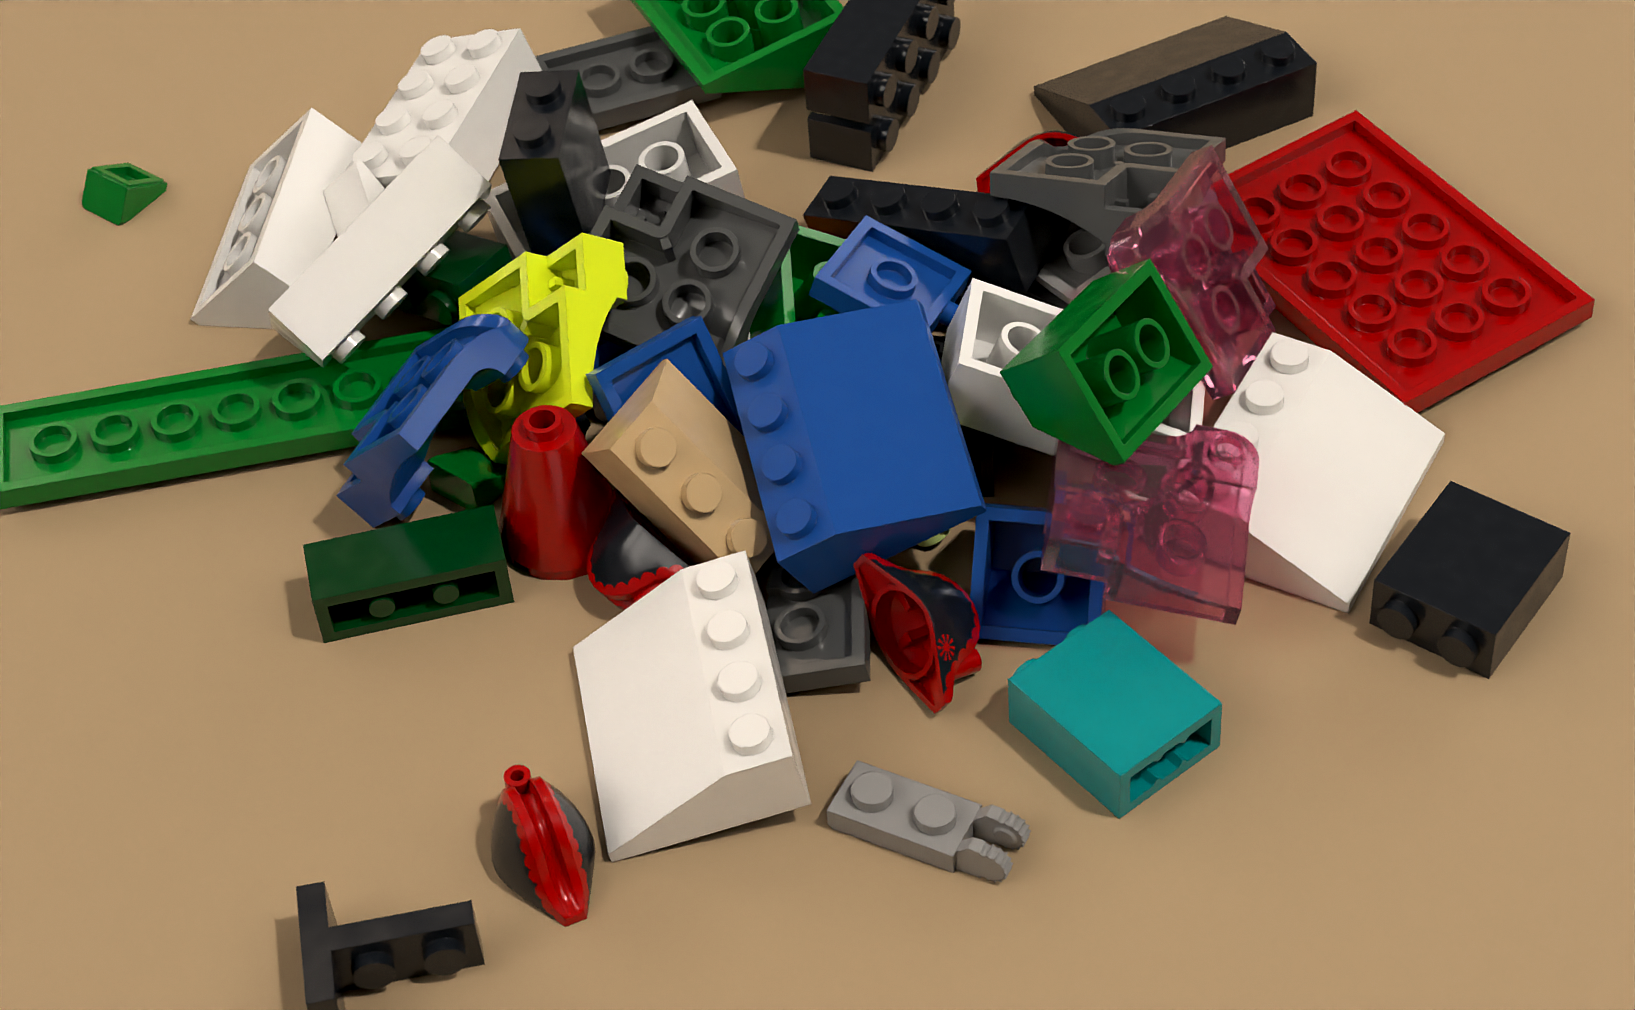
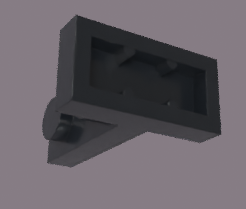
(379, 949)

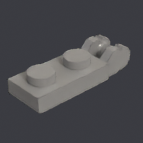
(926, 822)

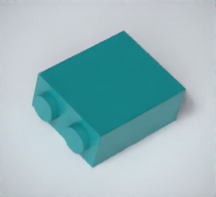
(1114, 712)

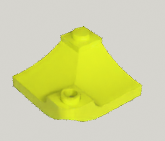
(562, 310)

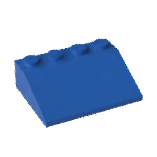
(851, 438)

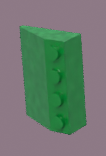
(742, 41)

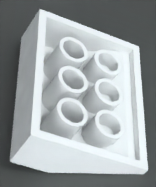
(1331, 470)
(689, 712)

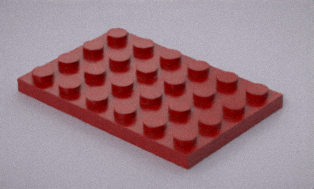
(1398, 264)

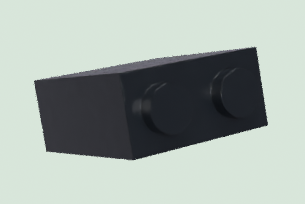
(554, 159)
(1469, 579)

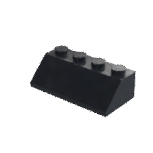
(988, 234)

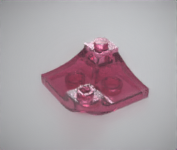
(1208, 260)
(1161, 525)

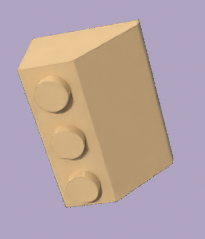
(684, 470)

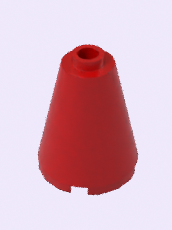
(551, 496)

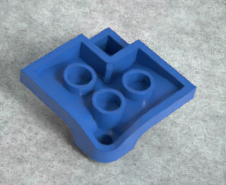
(400, 424)

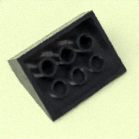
(1205, 81)

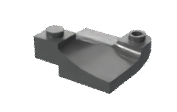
(1099, 175)
(691, 255)

